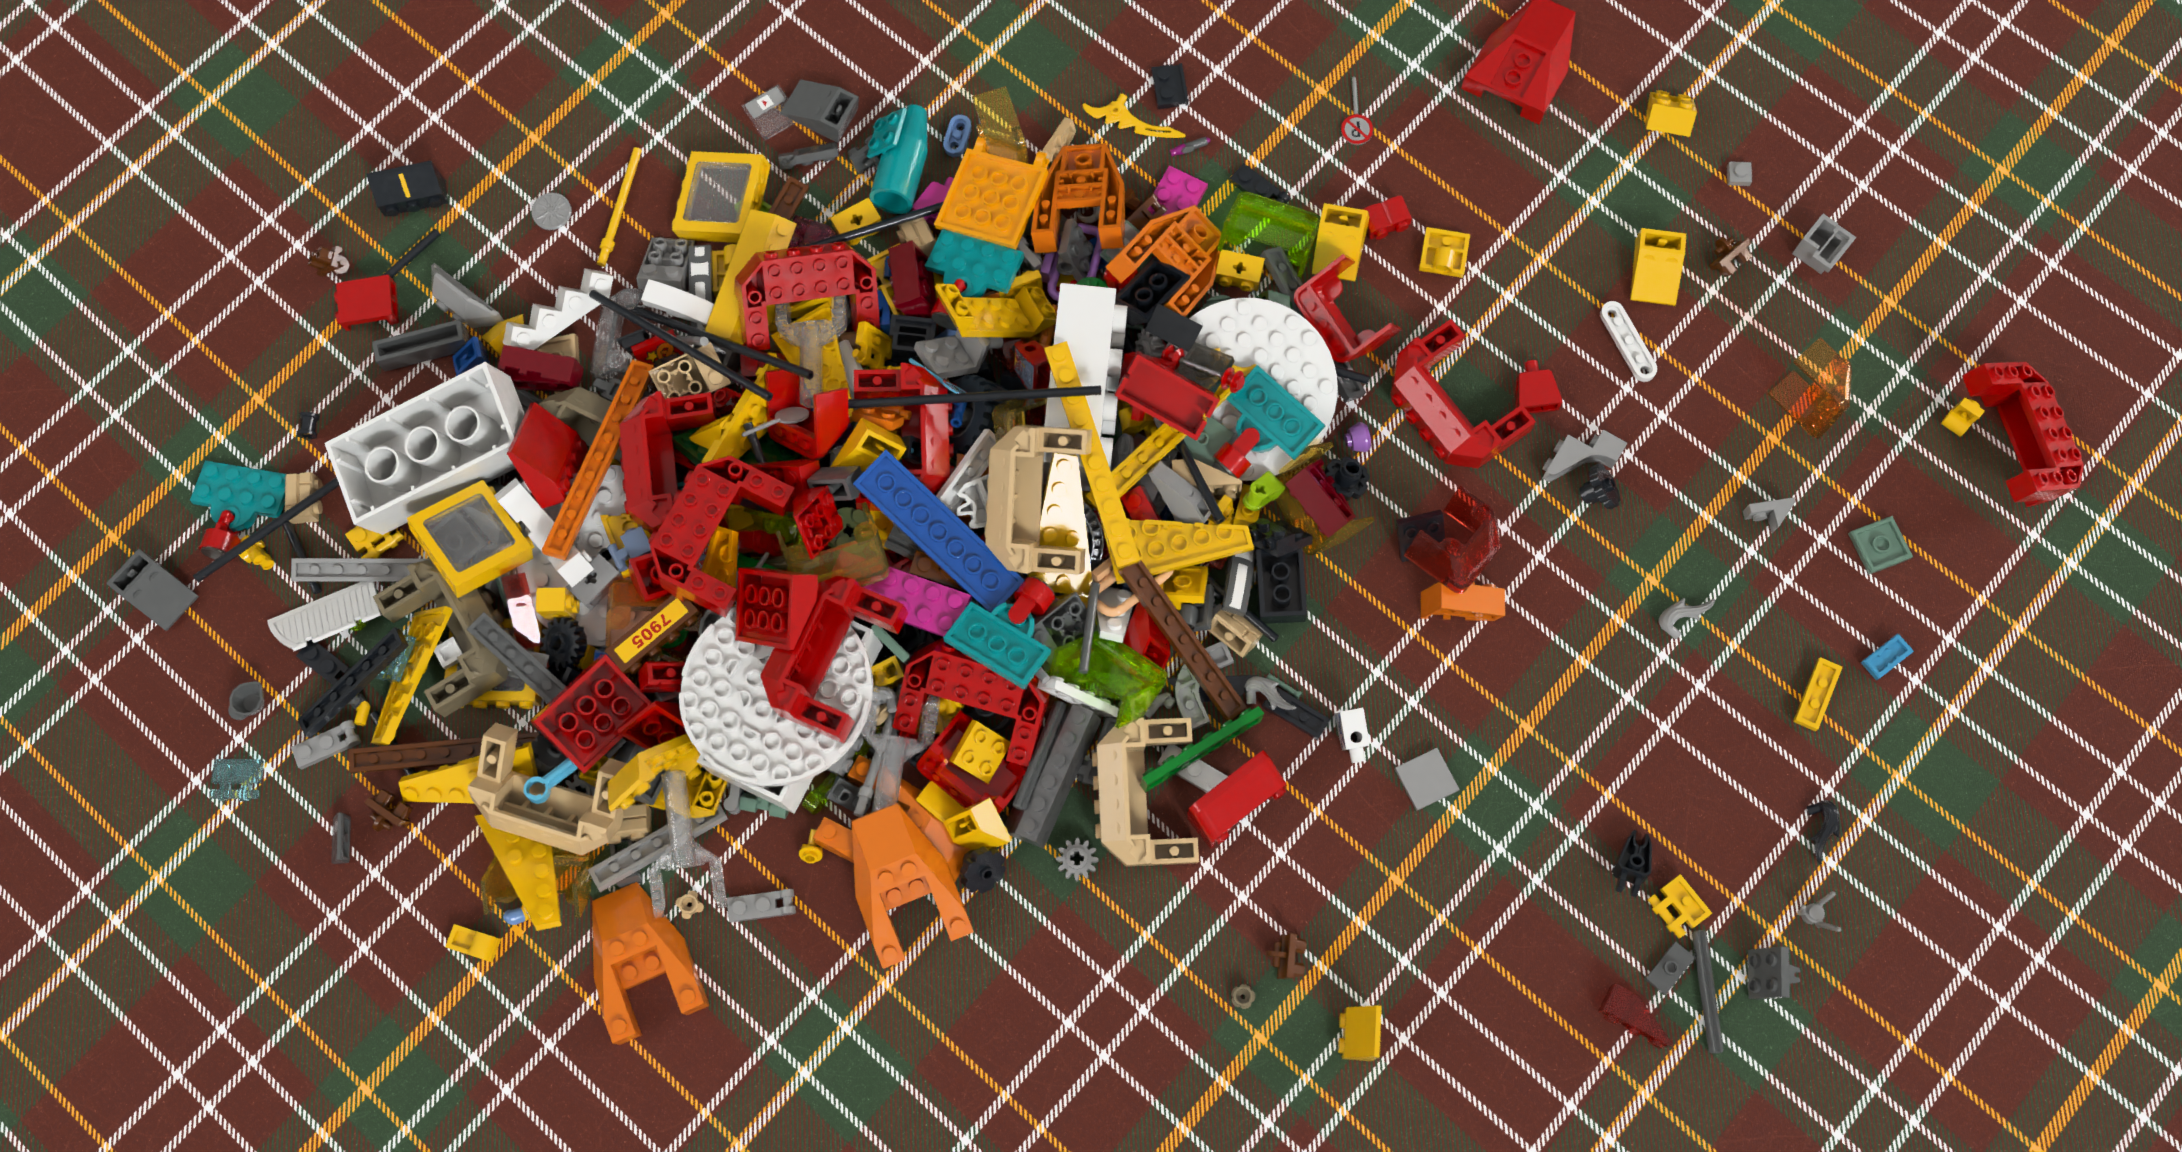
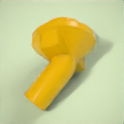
(811, 852)

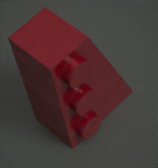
(540, 370)
(1320, 499)

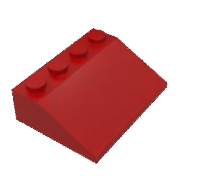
(547, 455)
(773, 606)
(589, 712)

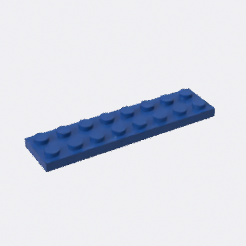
(937, 531)

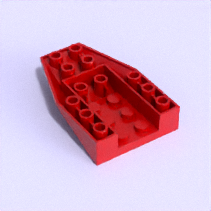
(1525, 58)

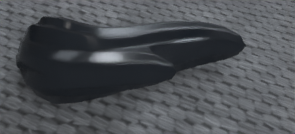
(1830, 825)

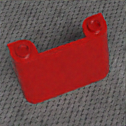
(959, 783)

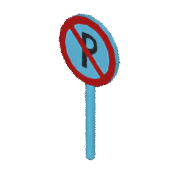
(947, 384)

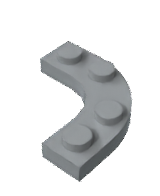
(1187, 687)

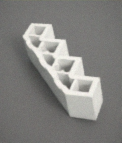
(569, 307)

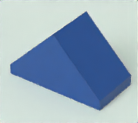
(470, 356)

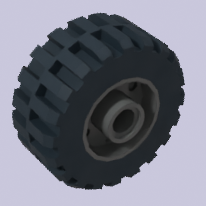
(976, 415)

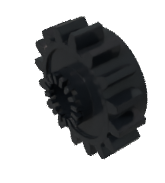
(564, 642)

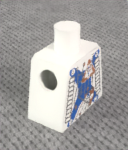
(1353, 722)

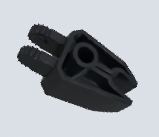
(1633, 863)

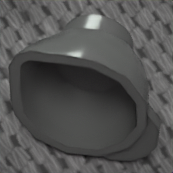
(246, 700)

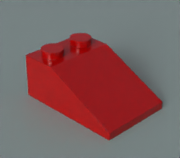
(654, 725)

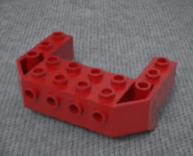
(800, 276)
(1438, 416)
(927, 421)
(2035, 428)
(650, 455)
(695, 519)
(795, 675)
(959, 678)

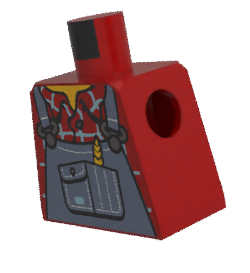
(1031, 364)

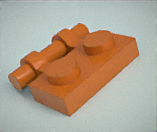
(885, 417)

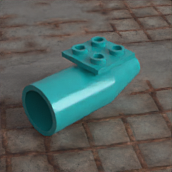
(904, 149)

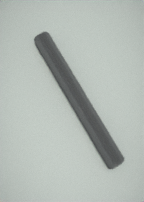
(1039, 756)
(1707, 992)

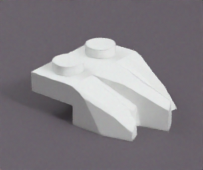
(976, 496)

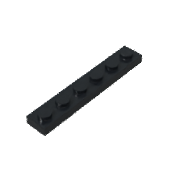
(353, 682)

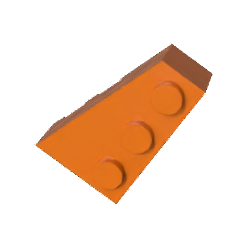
(1476, 604)

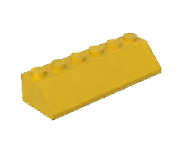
(759, 234)

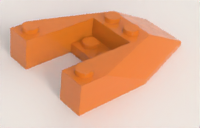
(1080, 179)
(1179, 239)
(839, 838)
(897, 866)
(633, 949)

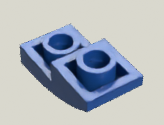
(884, 313)

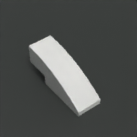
(676, 302)

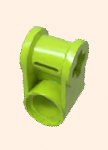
(1263, 491)

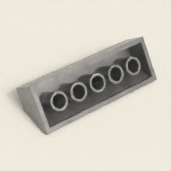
(1056, 777)

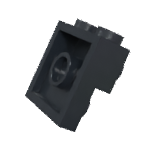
(1278, 537)

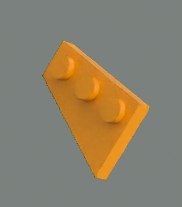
(722, 556)

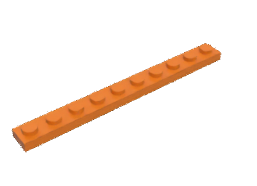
(596, 462)

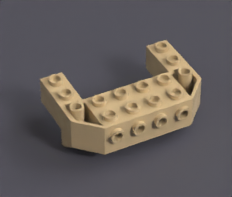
(1016, 499)
(1122, 799)
(563, 821)

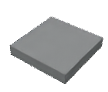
(1426, 779)

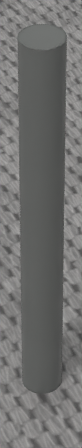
(1089, 628)

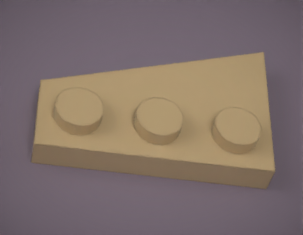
(1061, 137)

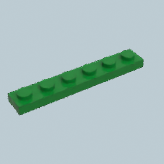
(1208, 743)

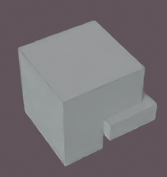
(1823, 244)

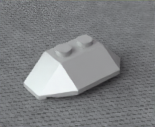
(461, 301)

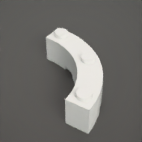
(523, 507)

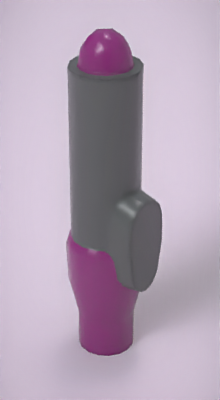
(1189, 147)

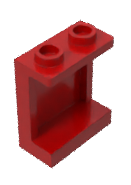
(366, 301)

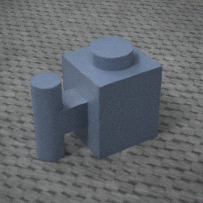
(635, 545)

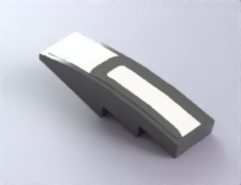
(701, 274)
(1238, 582)

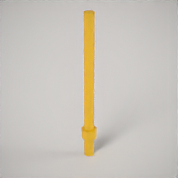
(607, 243)

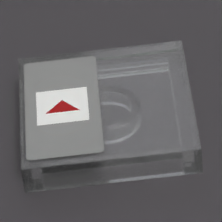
(765, 112)

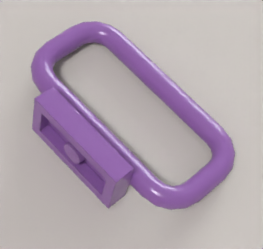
(1049, 272)

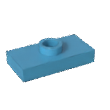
(1887, 656)

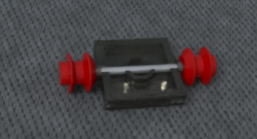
(1206, 367)

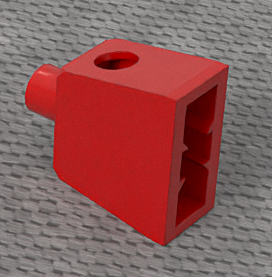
(1537, 389)

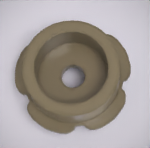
(1237, 992)

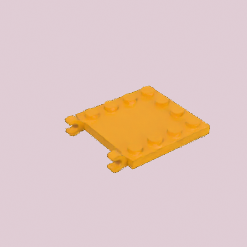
(992, 196)

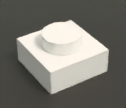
(448, 652)

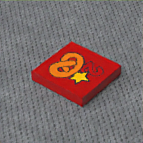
(654, 349)

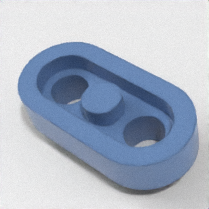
(957, 137)

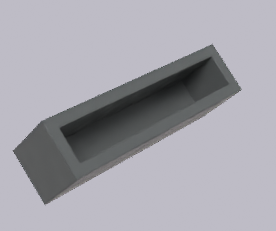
(420, 345)

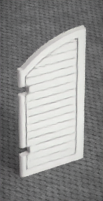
(326, 616)

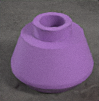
(1358, 437)

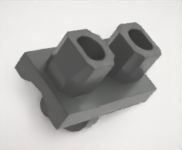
(860, 160)
(845, 794)

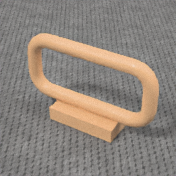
(1105, 577)

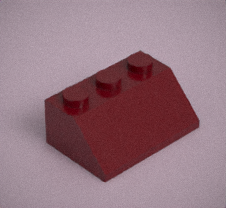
(911, 281)

